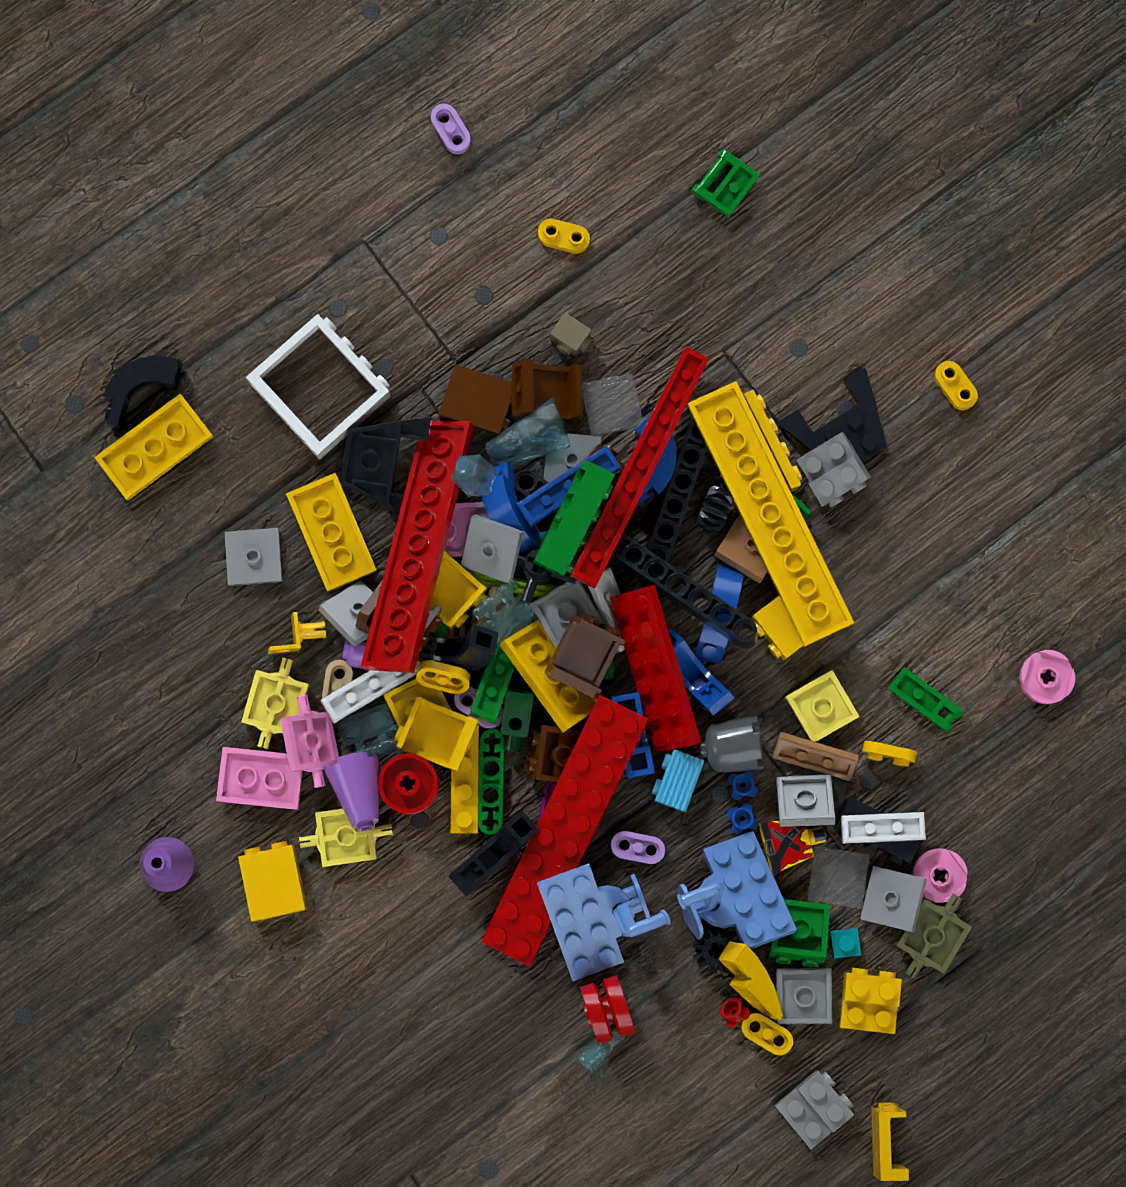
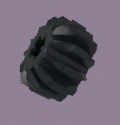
(715, 509)
(707, 944)

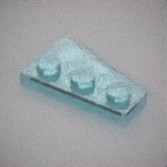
(530, 437)

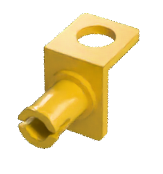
(300, 633)

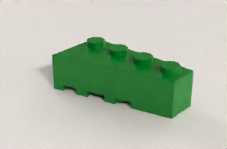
(574, 517)

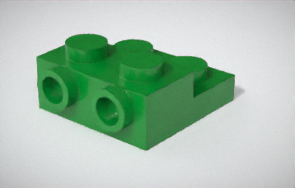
(809, 940)

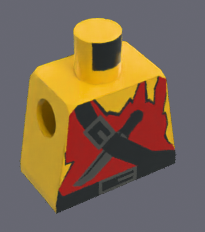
(788, 844)

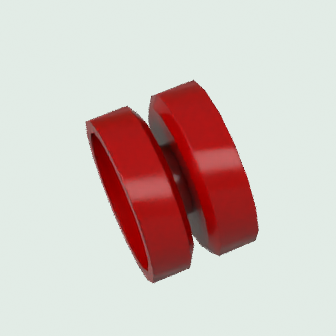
(405, 768)
(607, 1010)

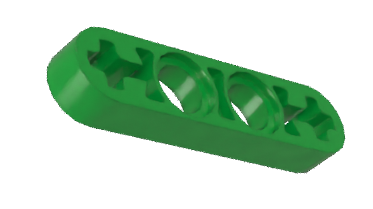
(491, 781)

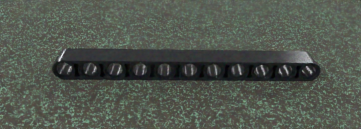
(667, 580)

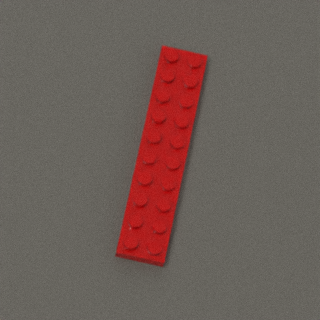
(416, 550)
(566, 826)

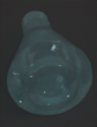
(594, 1054)

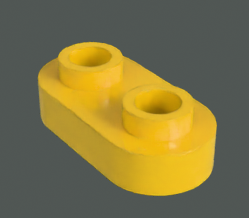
(563, 237)
(953, 386)
(443, 677)
(877, 751)
(767, 1032)

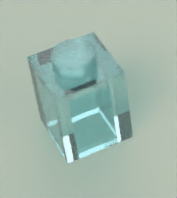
(474, 475)

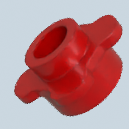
(732, 1006)

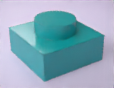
(845, 943)

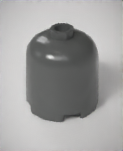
(733, 745)

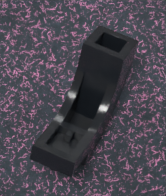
(133, 377)
(467, 652)
(494, 853)

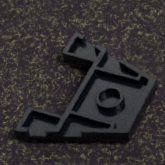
(859, 423)
(373, 457)

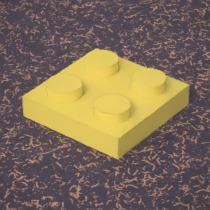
(822, 706)

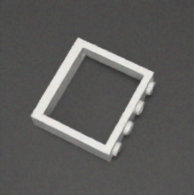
(320, 448)

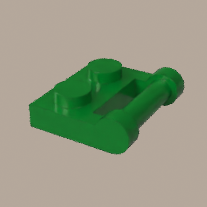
(732, 188)

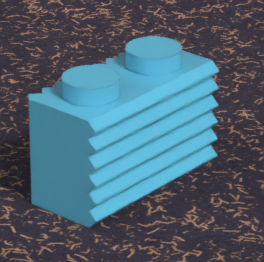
(678, 780)

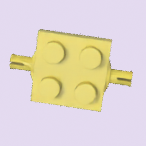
(271, 699)
(341, 842)

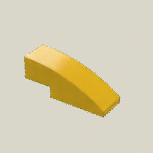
(751, 979)

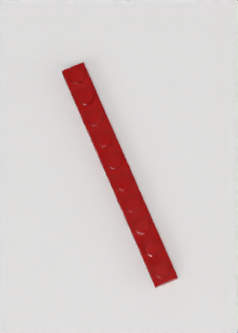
(639, 468)

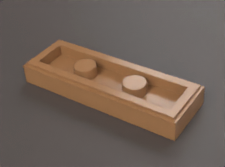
(815, 756)

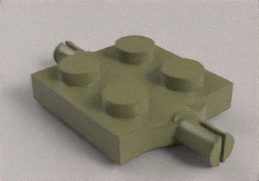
(936, 936)

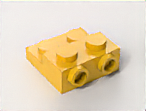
(870, 1001)

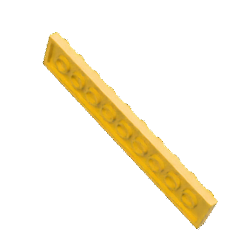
(770, 514)

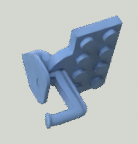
(742, 890)
(586, 922)

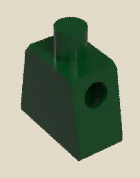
(517, 705)

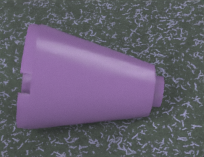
(356, 787)
(175, 868)

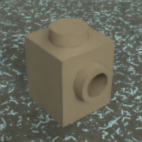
(571, 335)

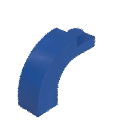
(663, 471)
(503, 509)
(727, 587)
(697, 680)

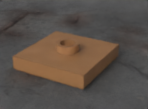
(741, 553)

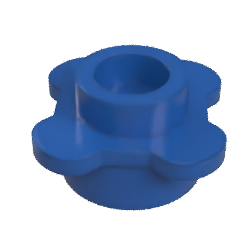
(749, 789)
(734, 815)

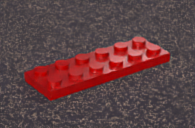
(655, 669)

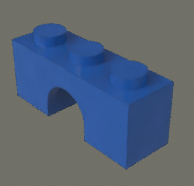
(641, 760)

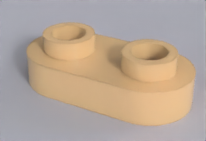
(331, 683)

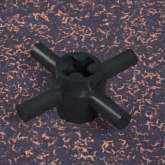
(538, 578)

